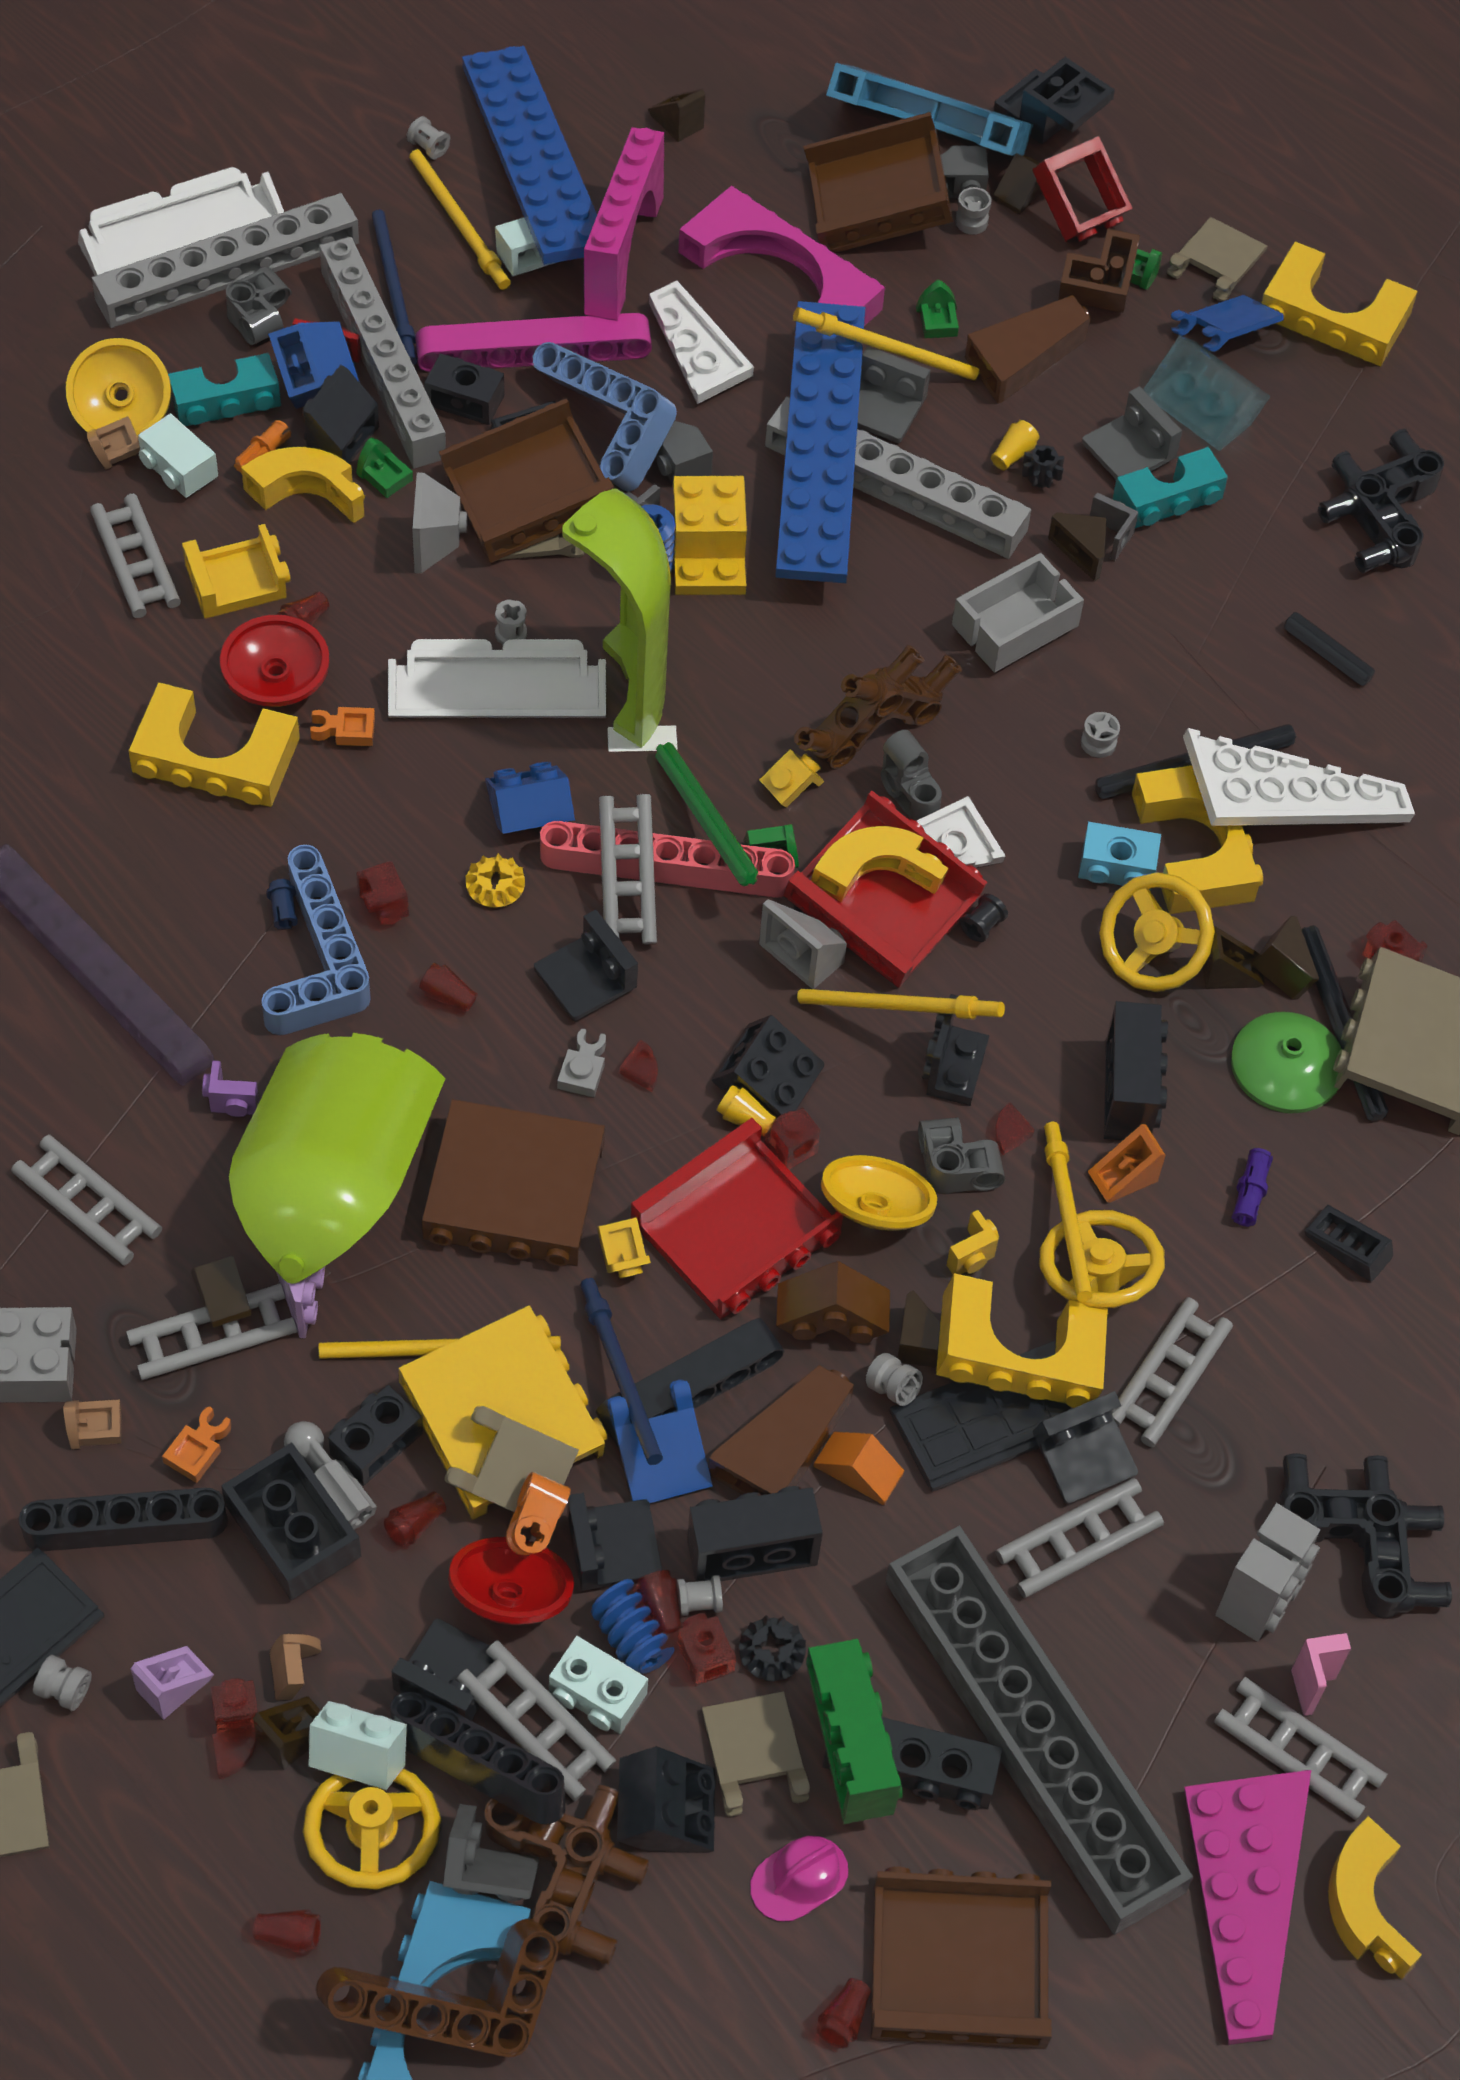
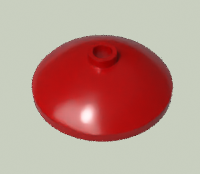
(273, 647)
(510, 1585)

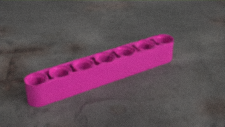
(514, 342)

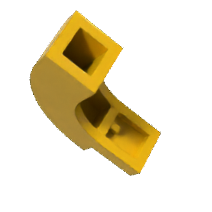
(303, 470)
(875, 850)
(1354, 1904)

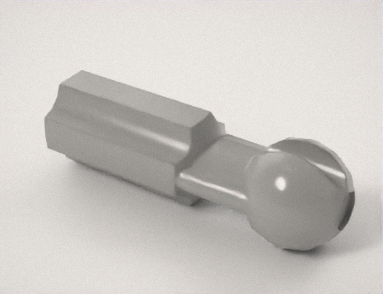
(332, 1474)

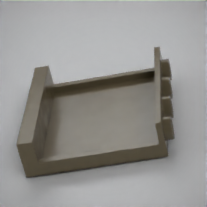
(1405, 1034)

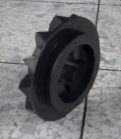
(760, 1661)

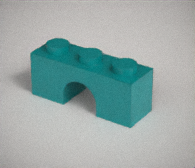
(202, 401)
(1197, 483)

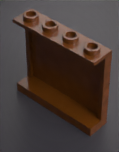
(878, 183)
(524, 479)
(513, 1183)
(960, 1959)

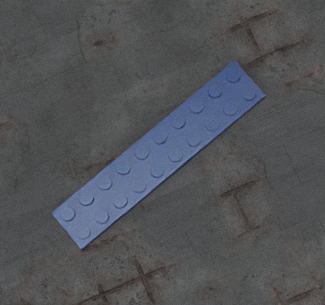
(532, 152)
(820, 450)

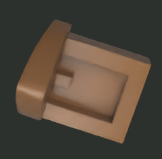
(114, 442)
(92, 1422)
(287, 1662)

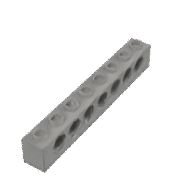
(222, 259)
(383, 352)
(926, 490)

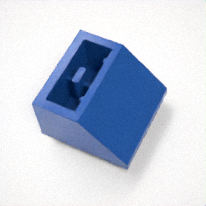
(309, 355)
(530, 797)

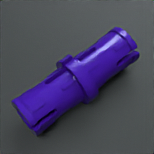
(1252, 1187)

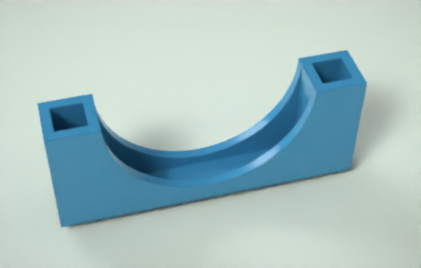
(448, 1934)

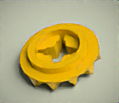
(508, 888)

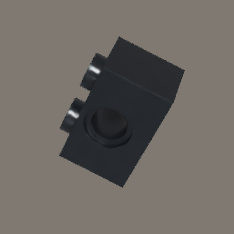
(465, 388)

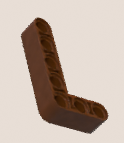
(448, 2007)

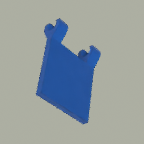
(1227, 320)
(679, 1439)

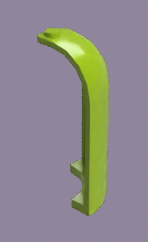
(631, 549)
(329, 1147)

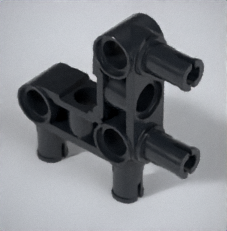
(1376, 500)
(1384, 1544)

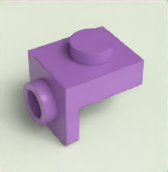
(228, 1096)

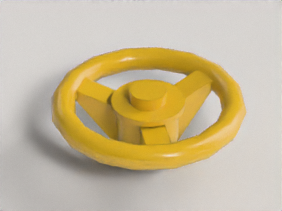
(1156, 932)
(1107, 1260)
(371, 1826)

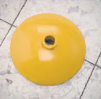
(113, 367)
(878, 1192)

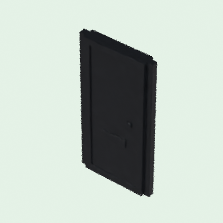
(971, 1427)
(38, 1618)

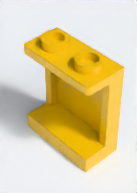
(237, 574)

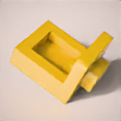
(791, 776)
(623, 1247)
(976, 1250)

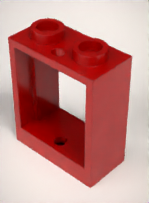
(1105, 179)

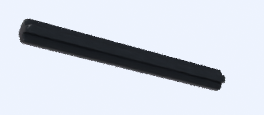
(1124, 780)
(1339, 1014)

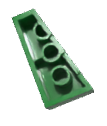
(853, 1731)

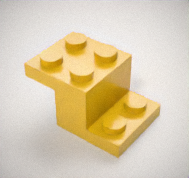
(709, 535)

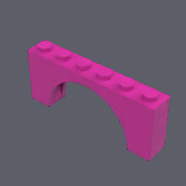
(633, 191)
(742, 226)

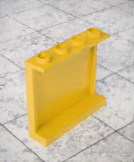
(510, 1372)

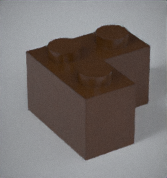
(1102, 281)
(835, 1300)

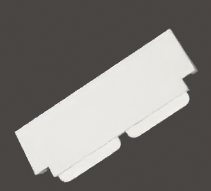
(192, 212)
(476, 682)

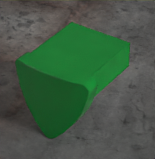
(1146, 268)
(938, 311)
(382, 468)
(774, 837)

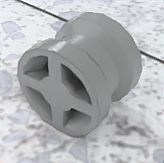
(1096, 725)

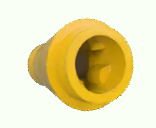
(1019, 438)
(740, 1106)

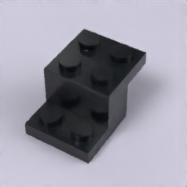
(1056, 99)

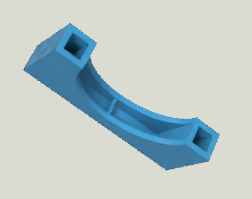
(948, 114)

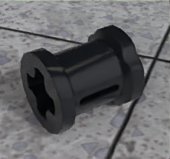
(983, 917)

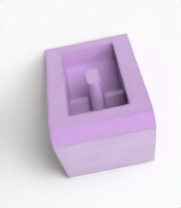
(170, 1679)

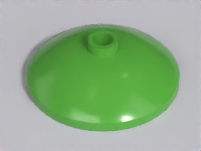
(1282, 1077)

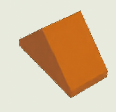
(1129, 1165)
(861, 1464)

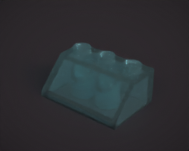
(1205, 393)

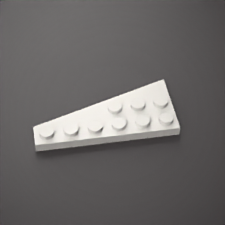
(1283, 789)

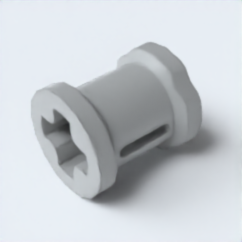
(424, 124)
(515, 618)
(699, 1595)

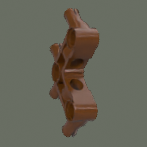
(875, 698)
(573, 1874)

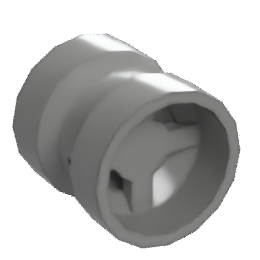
(973, 210)
(891, 1377)
(64, 1683)

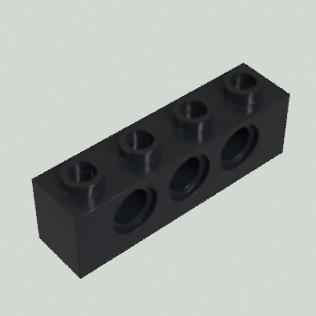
(935, 1751)

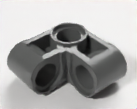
(254, 304)
(907, 776)
(973, 1164)

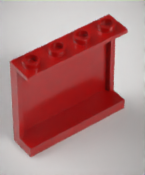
(885, 914)
(734, 1220)

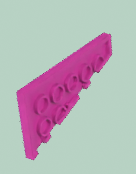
(1247, 1870)

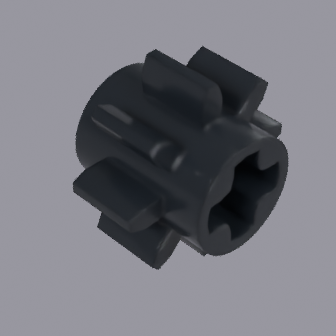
(1043, 466)

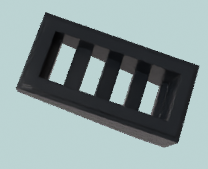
(1373, 1243)

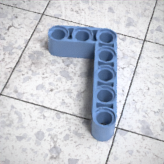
(645, 410)
(330, 944)

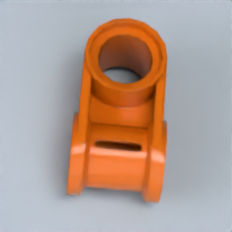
(537, 1507)

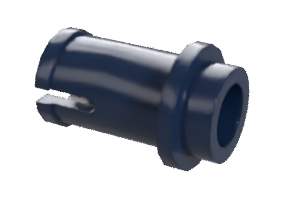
(281, 897)

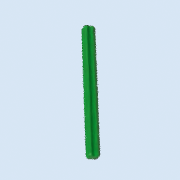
(706, 814)

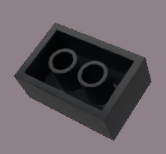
(1134, 1069)
(291, 1521)
(754, 1534)

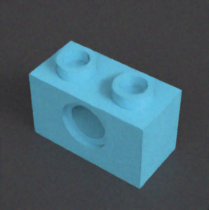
(1106, 843)

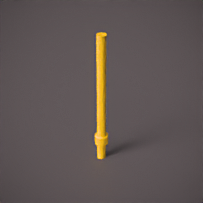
(486, 258)
(829, 325)
(963, 1007)
(1058, 1157)
(392, 1348)

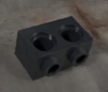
(382, 1440)

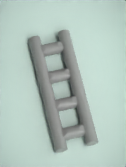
(126, 573)
(643, 851)
(88, 1221)
(1166, 1348)
(197, 1352)
(1071, 1560)
(536, 1693)
(1290, 1724)

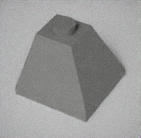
(435, 522)
(801, 943)

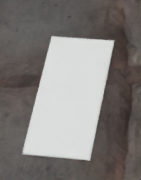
(662, 735)

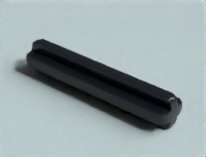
(1329, 648)

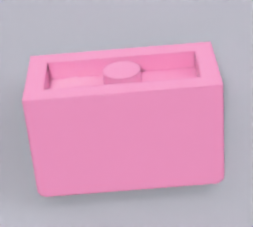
(1317, 1663)

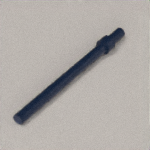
(404, 330)
(600, 1315)

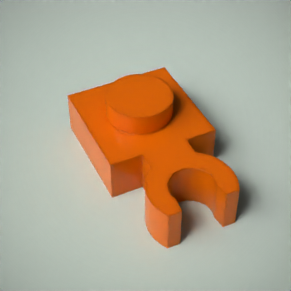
(350, 726)
(195, 1449)

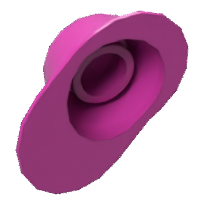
(798, 1878)

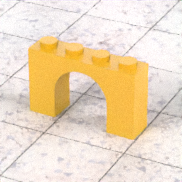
(1362, 334)
(247, 775)
(1221, 878)
(974, 1354)

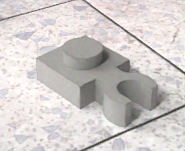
(584, 1067)

